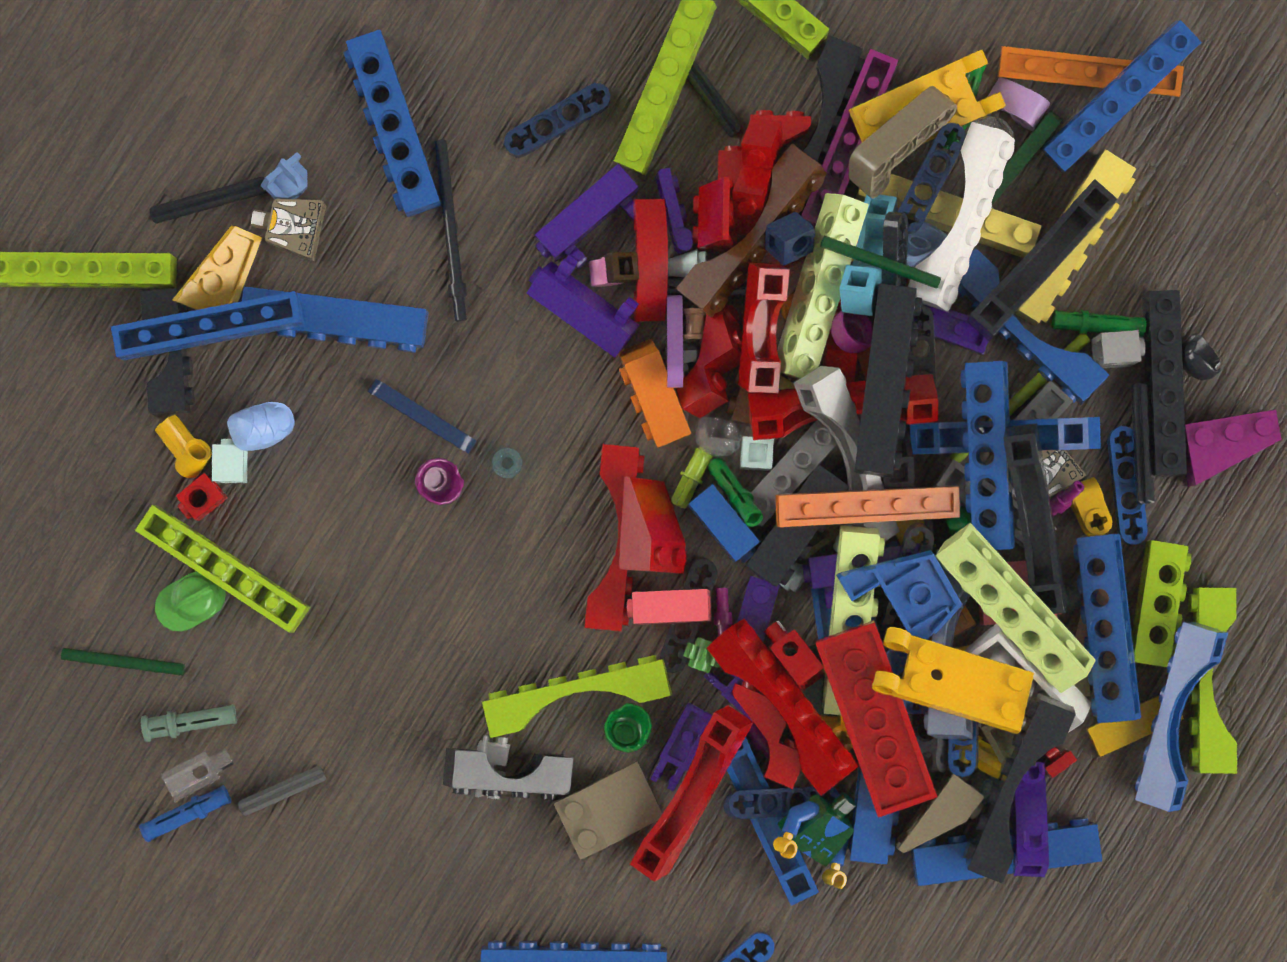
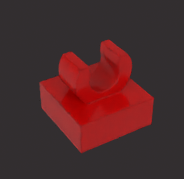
(1058, 761)

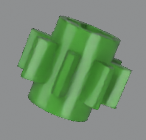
(699, 656)

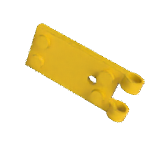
(948, 79)
(969, 683)

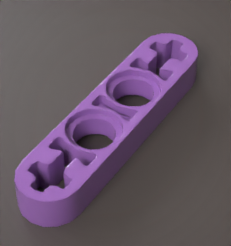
(674, 341)

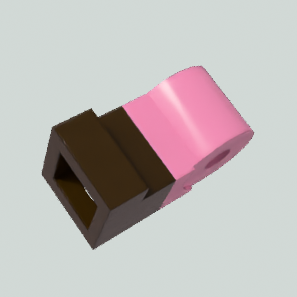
(610, 269)

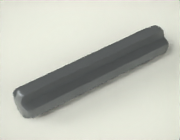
(281, 790)

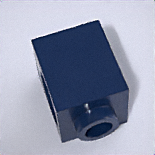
(789, 238)

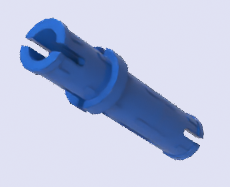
(194, 809)

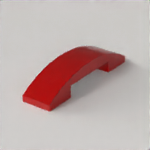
(652, 259)

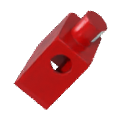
(801, 667)

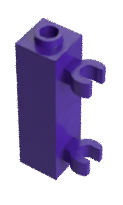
(586, 214)
(582, 307)
(821, 569)
(1030, 824)

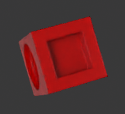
(214, 494)

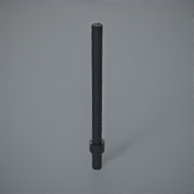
(457, 289)

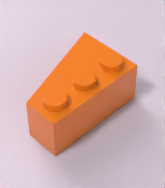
(658, 404)

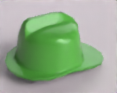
(188, 602)

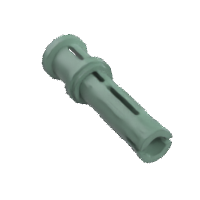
(174, 723)

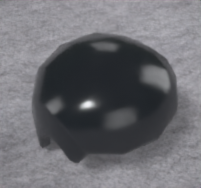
(1199, 358)

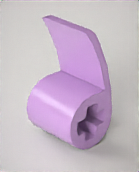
(1022, 103)

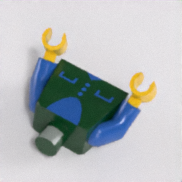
(820, 832)

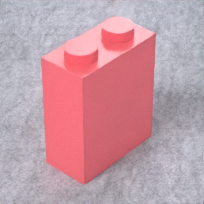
(670, 606)

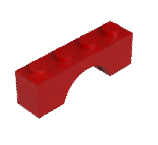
(759, 355)

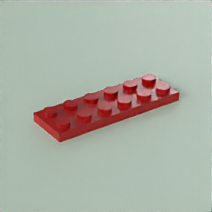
(875, 721)

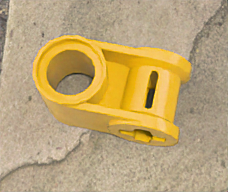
(1089, 504)

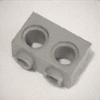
(1118, 349)

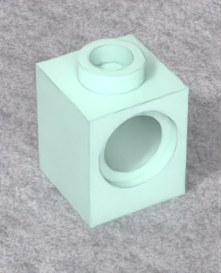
(756, 454)
(228, 463)

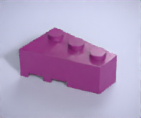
(1227, 441)

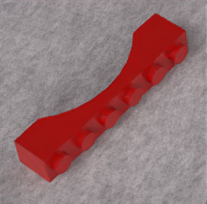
(781, 412)
(606, 603)
(820, 751)
(713, 757)

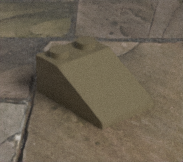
(951, 808)
(608, 810)

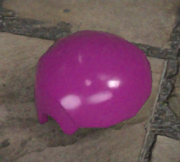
(852, 332)
(438, 481)

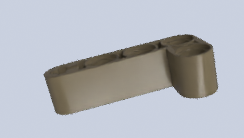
(897, 138)

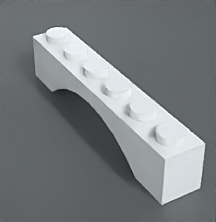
(984, 158)

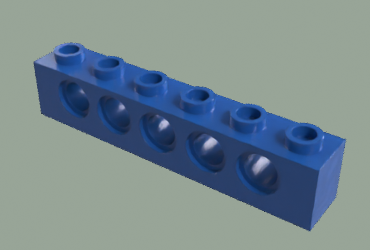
(373, 48)
(1120, 95)
(995, 376)
(1116, 611)

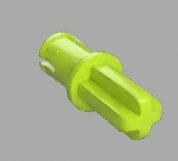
(691, 478)

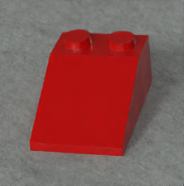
(715, 217)
(650, 529)

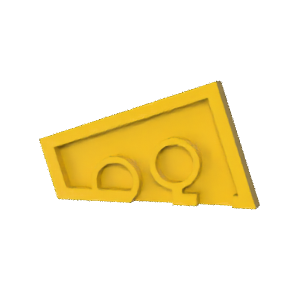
(222, 272)

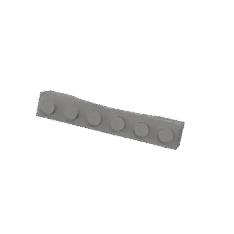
(826, 397)

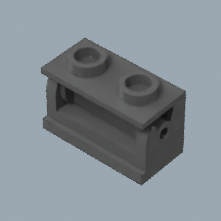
(1045, 404)

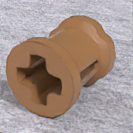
(694, 324)

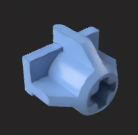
(287, 179)

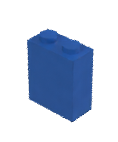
(724, 524)

